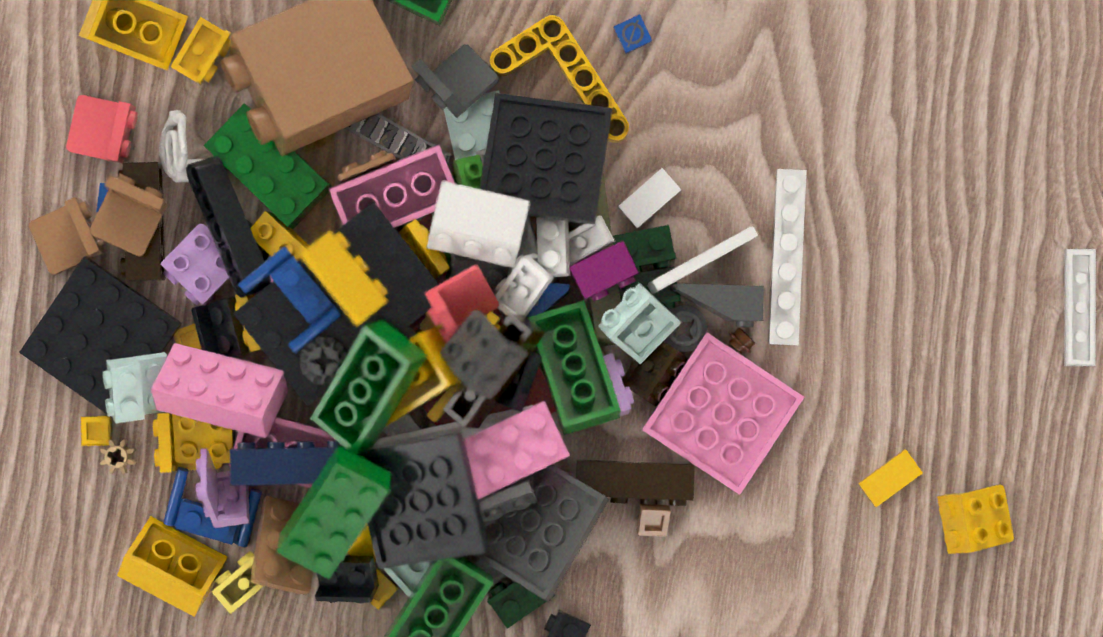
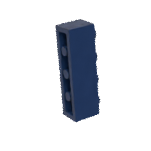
(279, 463)

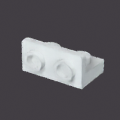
(523, 286)

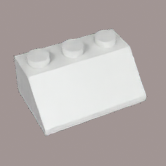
(478, 224)

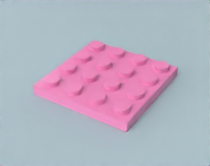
(723, 413)

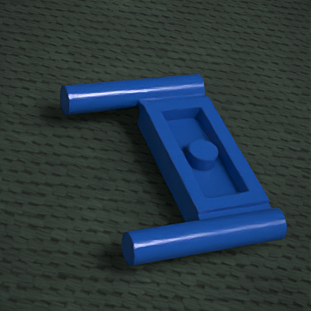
(300, 291)
(190, 516)

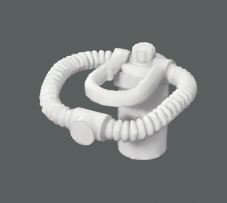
(175, 160)

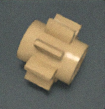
(125, 452)

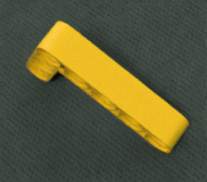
(569, 69)

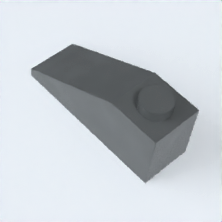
(728, 302)

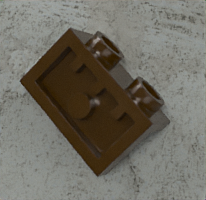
(655, 373)

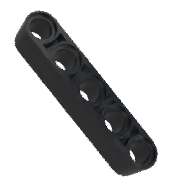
(226, 222)

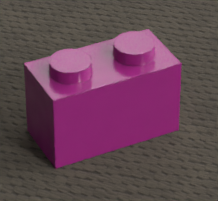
(604, 271)

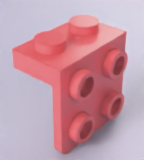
(101, 128)
(458, 298)

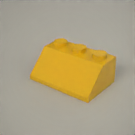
(345, 276)
(172, 566)

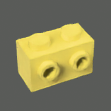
(236, 588)

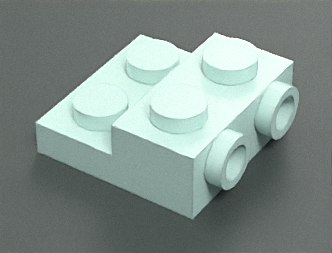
(639, 323)
(131, 385)

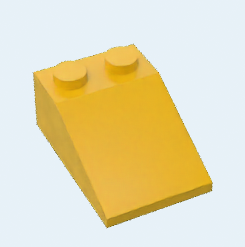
(135, 29)
(432, 378)

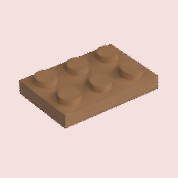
(270, 567)

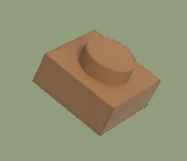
(653, 520)

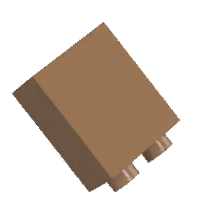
(316, 70)

